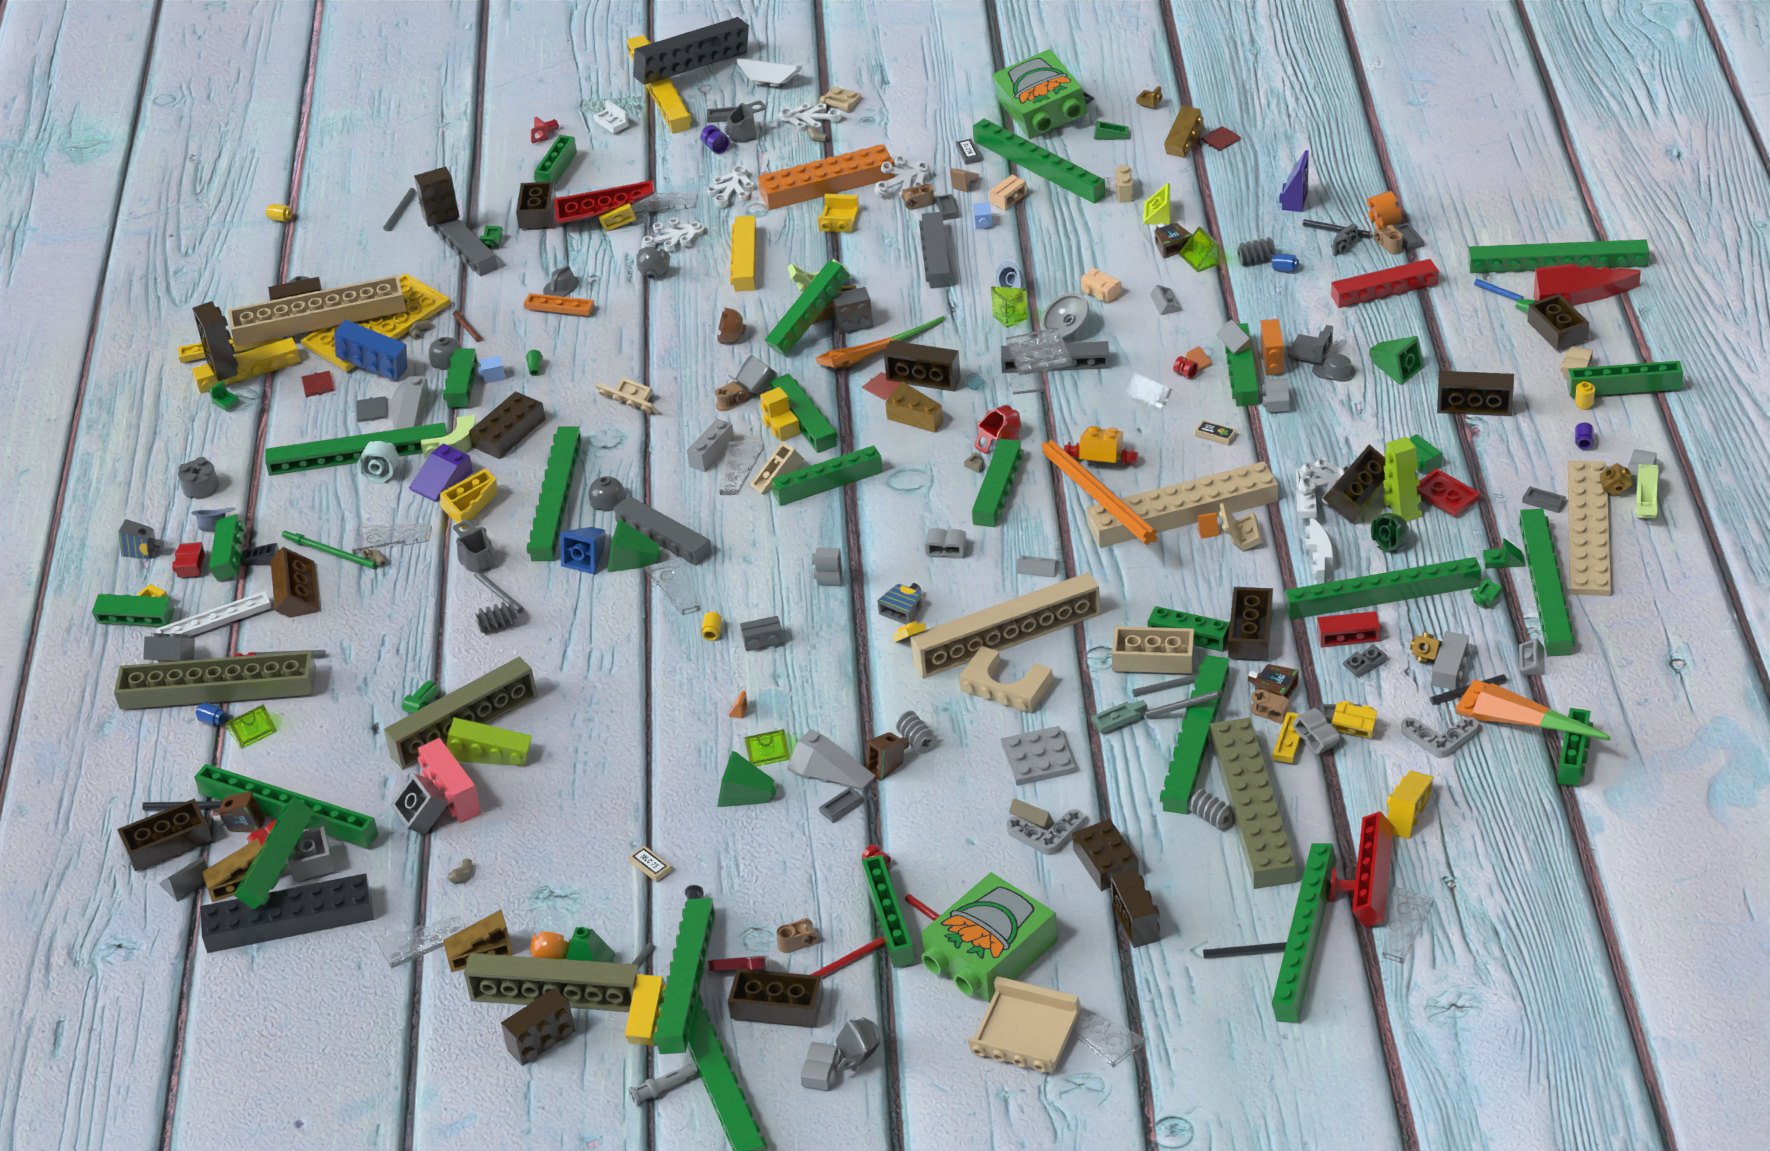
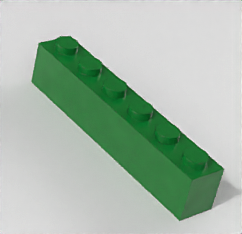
(807, 307)
(1242, 369)
(1628, 378)
(811, 422)
(827, 475)
(997, 483)
(274, 853)
(888, 911)

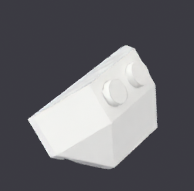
(768, 72)

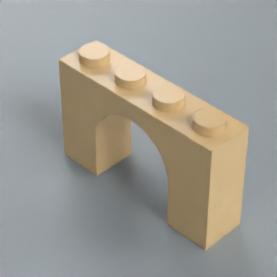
(1020, 695)

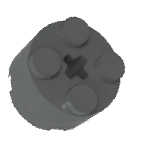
(198, 478)

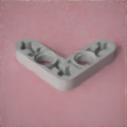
(1414, 729)
(1044, 840)

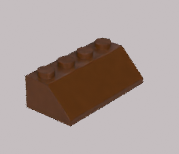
(294, 584)

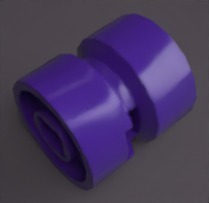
(714, 139)

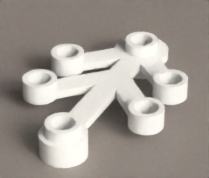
(808, 115)
(739, 173)
(904, 175)
(692, 230)
(1307, 484)

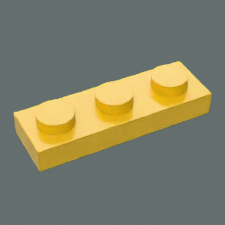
(908, 630)
(1287, 741)

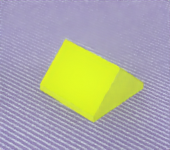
(1158, 207)

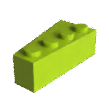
(1401, 479)
(487, 744)

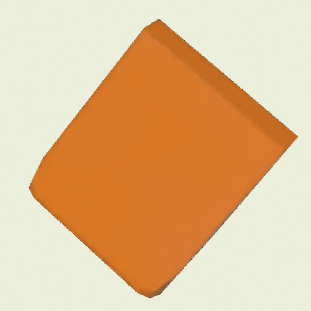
(1198, 356)
(1208, 525)
(739, 706)

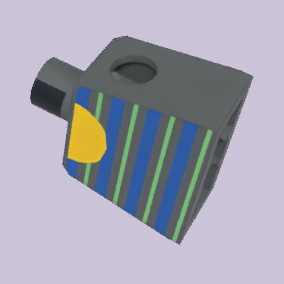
(138, 540)
(901, 603)

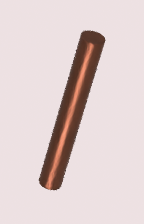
(467, 326)

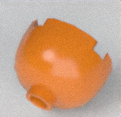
(549, 946)

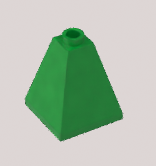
(1398, 358)
(631, 549)
(744, 784)
(589, 946)

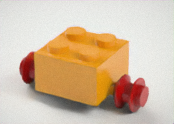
(1102, 446)

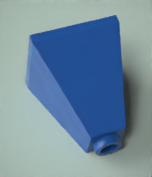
(582, 548)

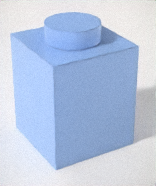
(982, 215)
(491, 369)

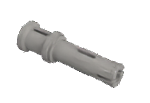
(652, 1087)

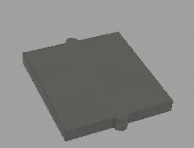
(371, 409)

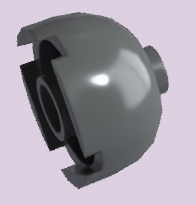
(652, 262)
(441, 351)
(606, 493)

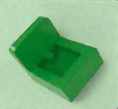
(492, 236)
(222, 397)
(1486, 593)

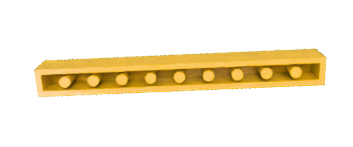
(664, 94)

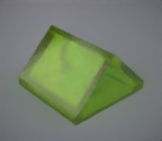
(1200, 251)
(1009, 305)
(251, 726)
(767, 748)

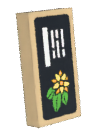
(1215, 432)

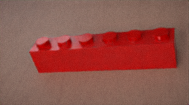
(1384, 283)
(1373, 869)

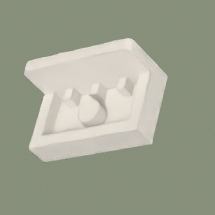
(612, 118)

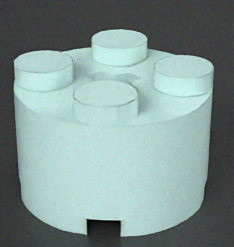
(378, 461)

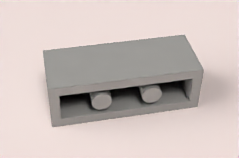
(710, 445)
(1451, 660)

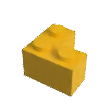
(778, 414)

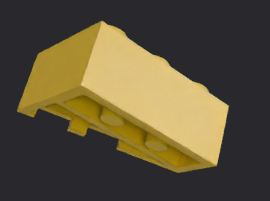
(469, 496)
(1407, 801)
(645, 1009)

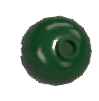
(1389, 531)

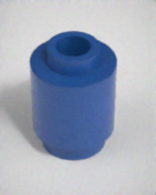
(1285, 262)
(211, 714)

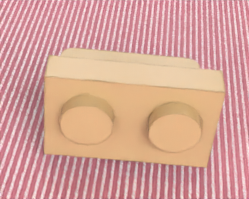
(1244, 531)

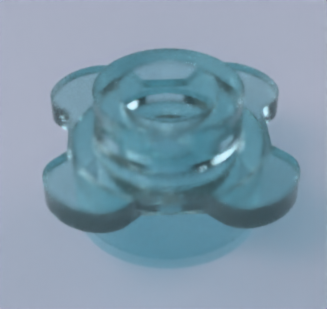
(973, 381)

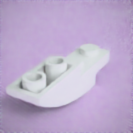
(1305, 502)
(1319, 549)

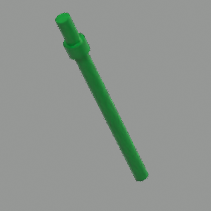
(300, 539)

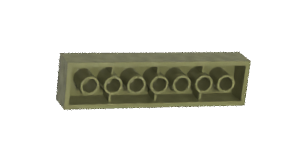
(475, 702)
(528, 978)

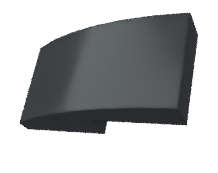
(1344, 238)
(1366, 661)

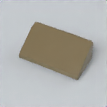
(1031, 813)

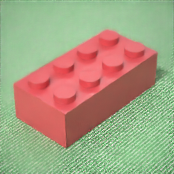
(450, 779)

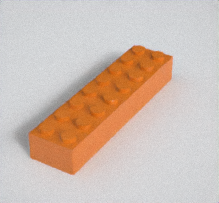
(824, 177)

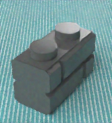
(761, 633)

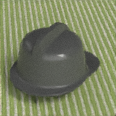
(561, 282)
(1335, 367)

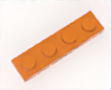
(559, 304)

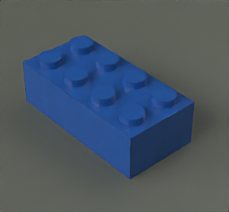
(370, 350)

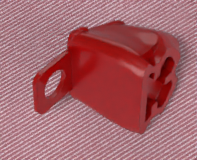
(998, 424)

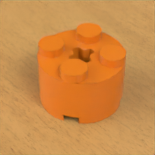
(1384, 210)

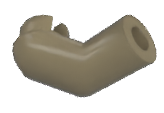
(815, 136)
(417, 327)
(374, 555)
(461, 873)

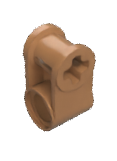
(920, 196)
(1390, 239)
(730, 394)
(1271, 706)
(795, 936)

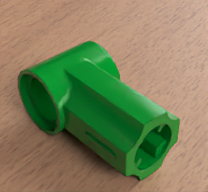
(421, 697)

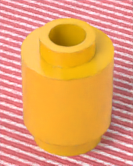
(278, 212)
(1584, 395)
(711, 626)

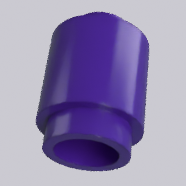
(1584, 435)

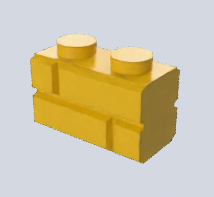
(1354, 719)

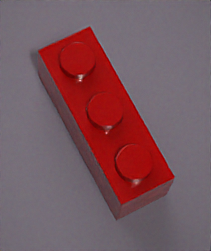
(1348, 629)

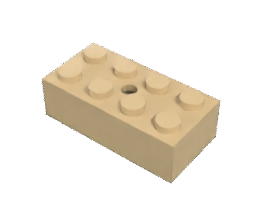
(1153, 649)

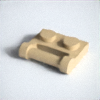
(841, 98)

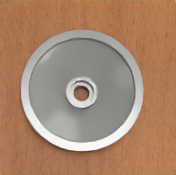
(1067, 313)

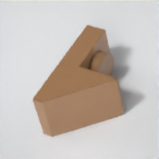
(962, 178)

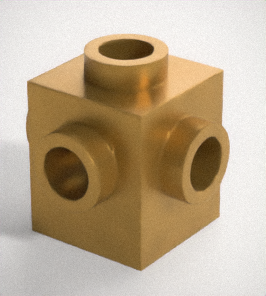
(1616, 479)
(1431, 652)

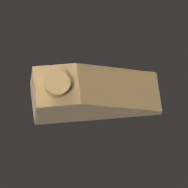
(782, 461)

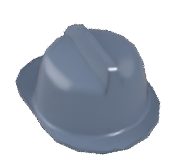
(1009, 275)
(207, 518)

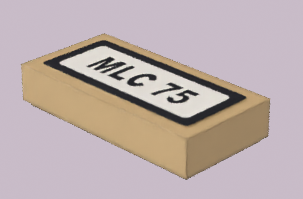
(650, 863)

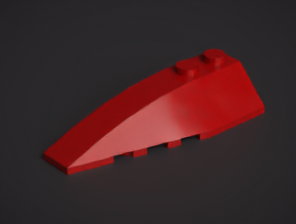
(598, 202)
(1583, 284)

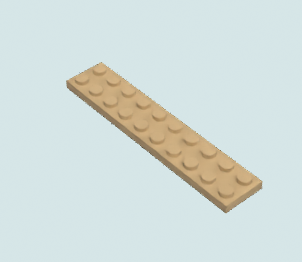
(1588, 529)

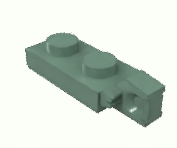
(1119, 715)

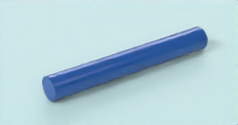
(1503, 292)

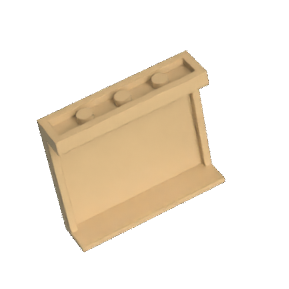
(1026, 1025)

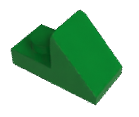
(1503, 558)

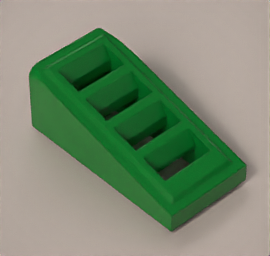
(1107, 130)

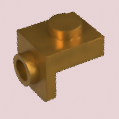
(1150, 98)

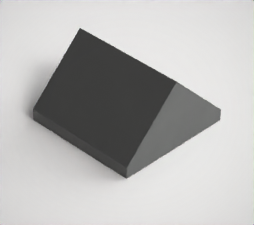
(185, 880)

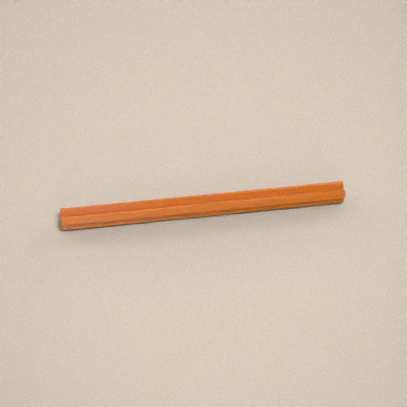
(1100, 492)

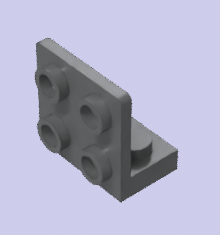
(1312, 348)

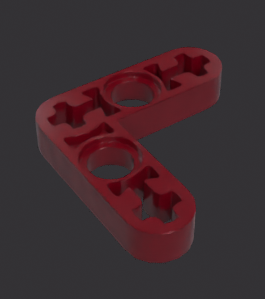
(752, 962)

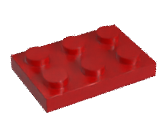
(1447, 492)

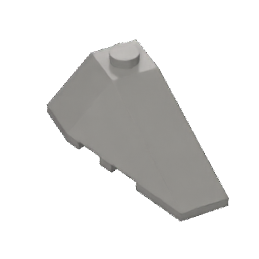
(409, 402)
(823, 759)

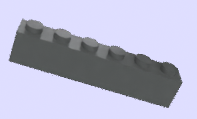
(466, 246)
(934, 250)
(1083, 355)
(664, 530)

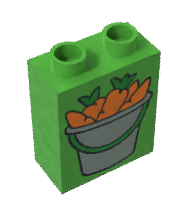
(1040, 93)
(987, 936)

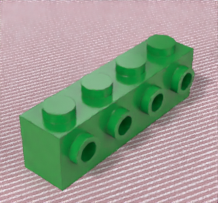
(556, 160)
(460, 377)
(227, 547)
(133, 610)
(1208, 632)
(1573, 751)

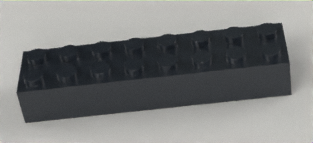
(690, 50)
(287, 913)

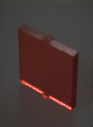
(1220, 138)
(317, 383)
(880, 386)

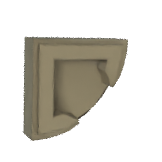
(974, 462)

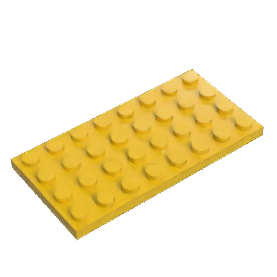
(420, 305)

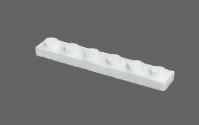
(218, 616)

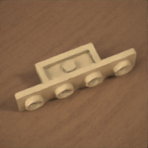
(630, 392)

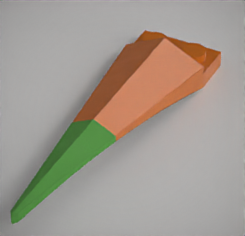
(852, 355)
(1498, 704)

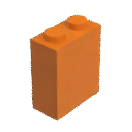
(1272, 347)

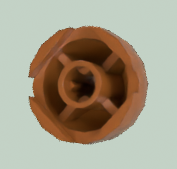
(731, 326)

